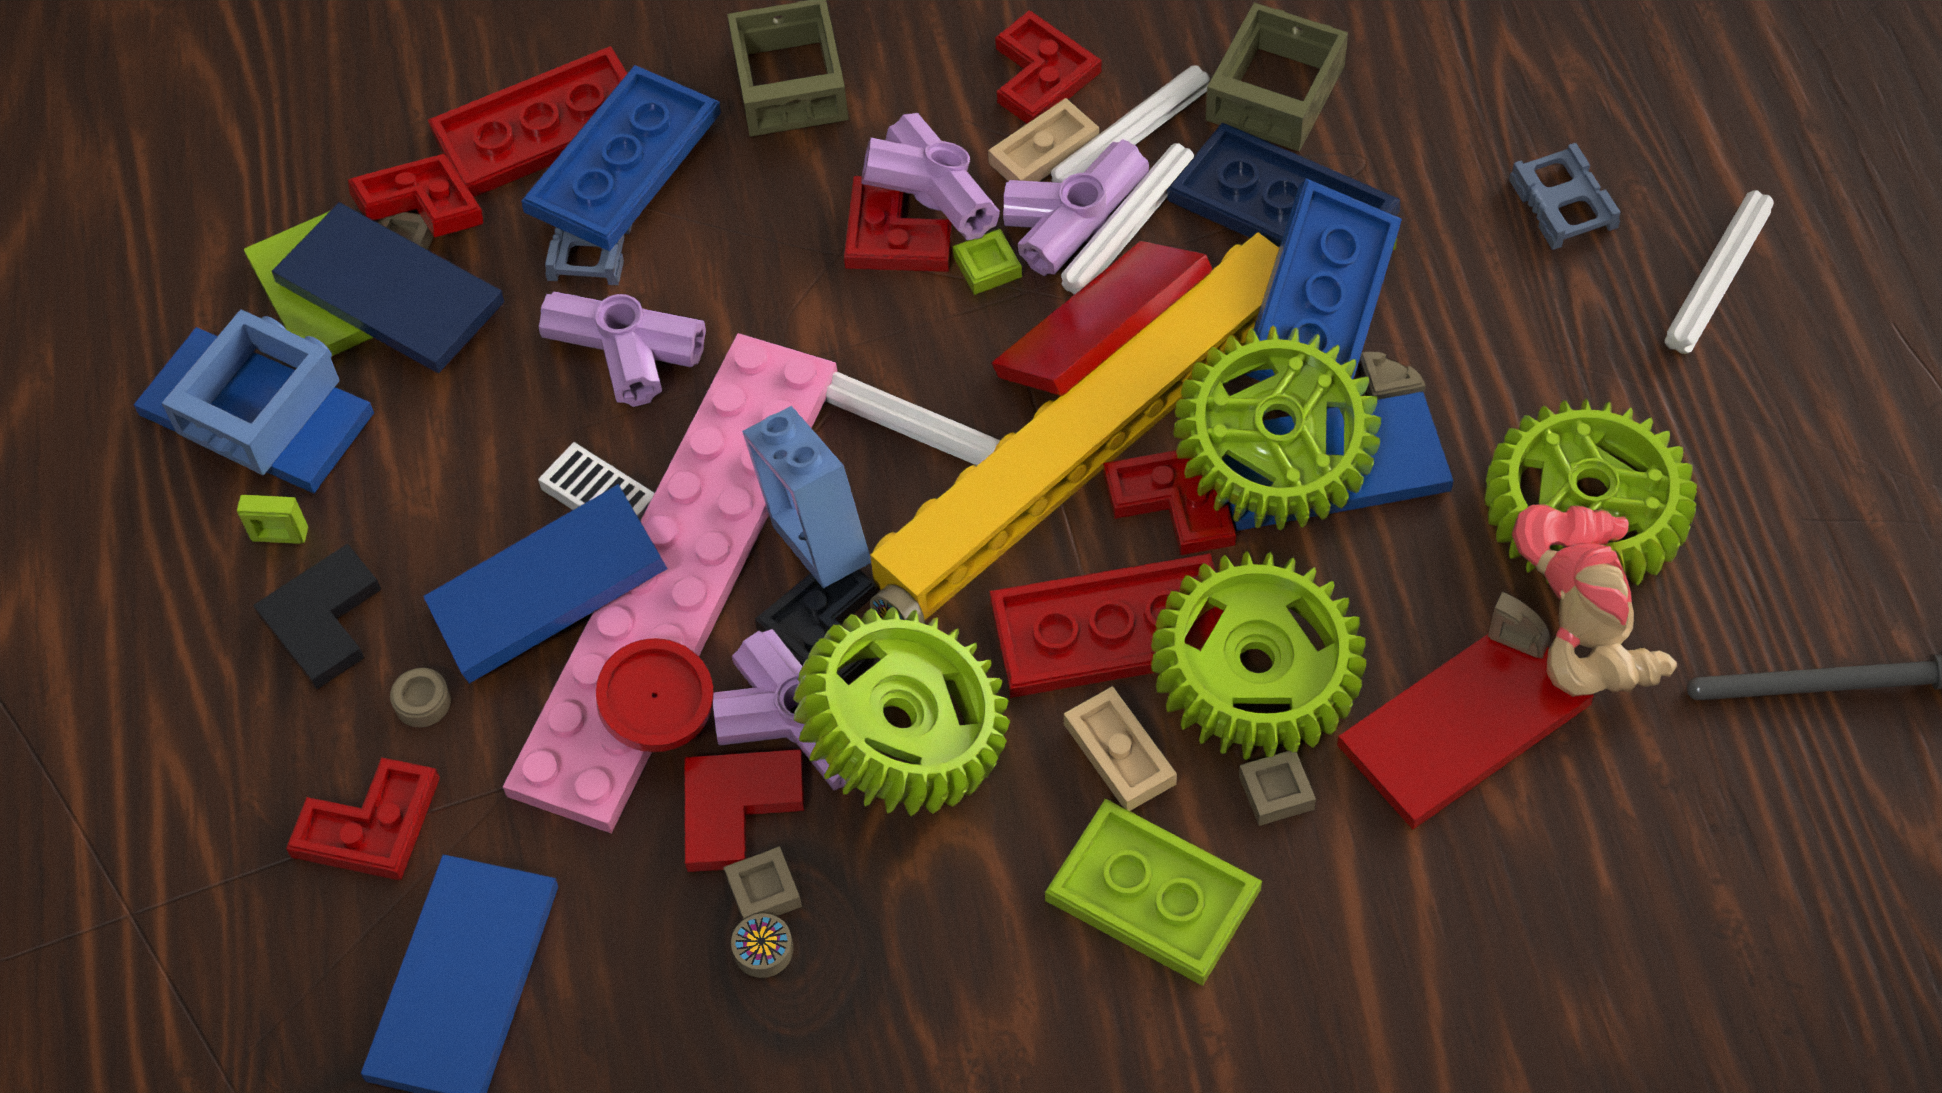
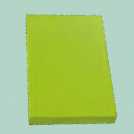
(294, 311)
(1153, 891)

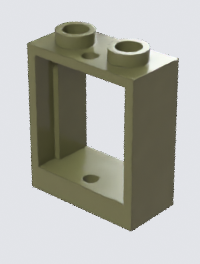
(796, 101)
(1264, 111)

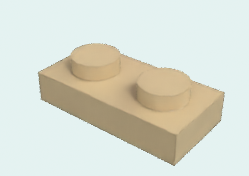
(1043, 143)
(1120, 749)

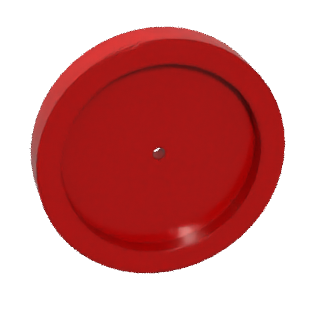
(649, 670)

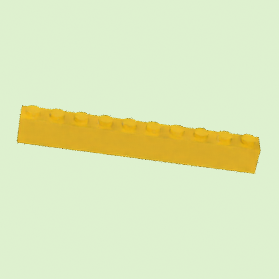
(1072, 437)

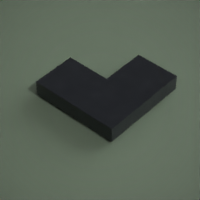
(307, 611)
(810, 611)

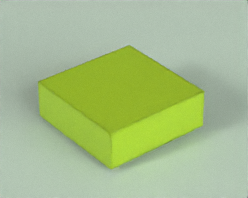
(987, 261)
(272, 519)

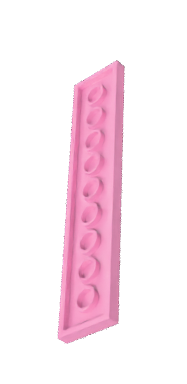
(704, 531)

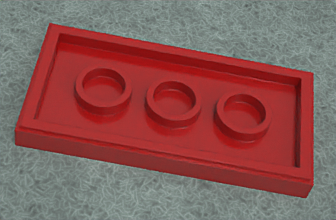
(525, 123)
(1102, 317)
(1089, 625)
(1457, 727)

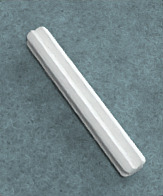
(1139, 121)
(1126, 219)
(1719, 272)
(910, 419)

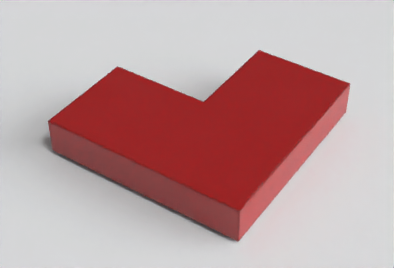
(1051, 66)
(423, 185)
(886, 241)
(1160, 484)
(728, 788)
(373, 837)

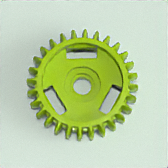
(1576, 447)
(1296, 462)
(1257, 617)
(915, 675)

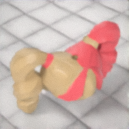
(1592, 598)

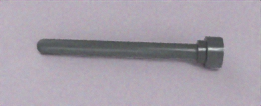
(1818, 680)

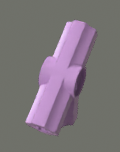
(933, 171)
(1073, 210)
(628, 336)
(765, 708)

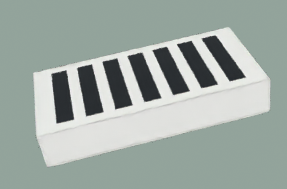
(583, 476)

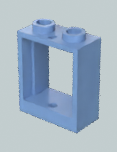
(263, 440)
(807, 496)

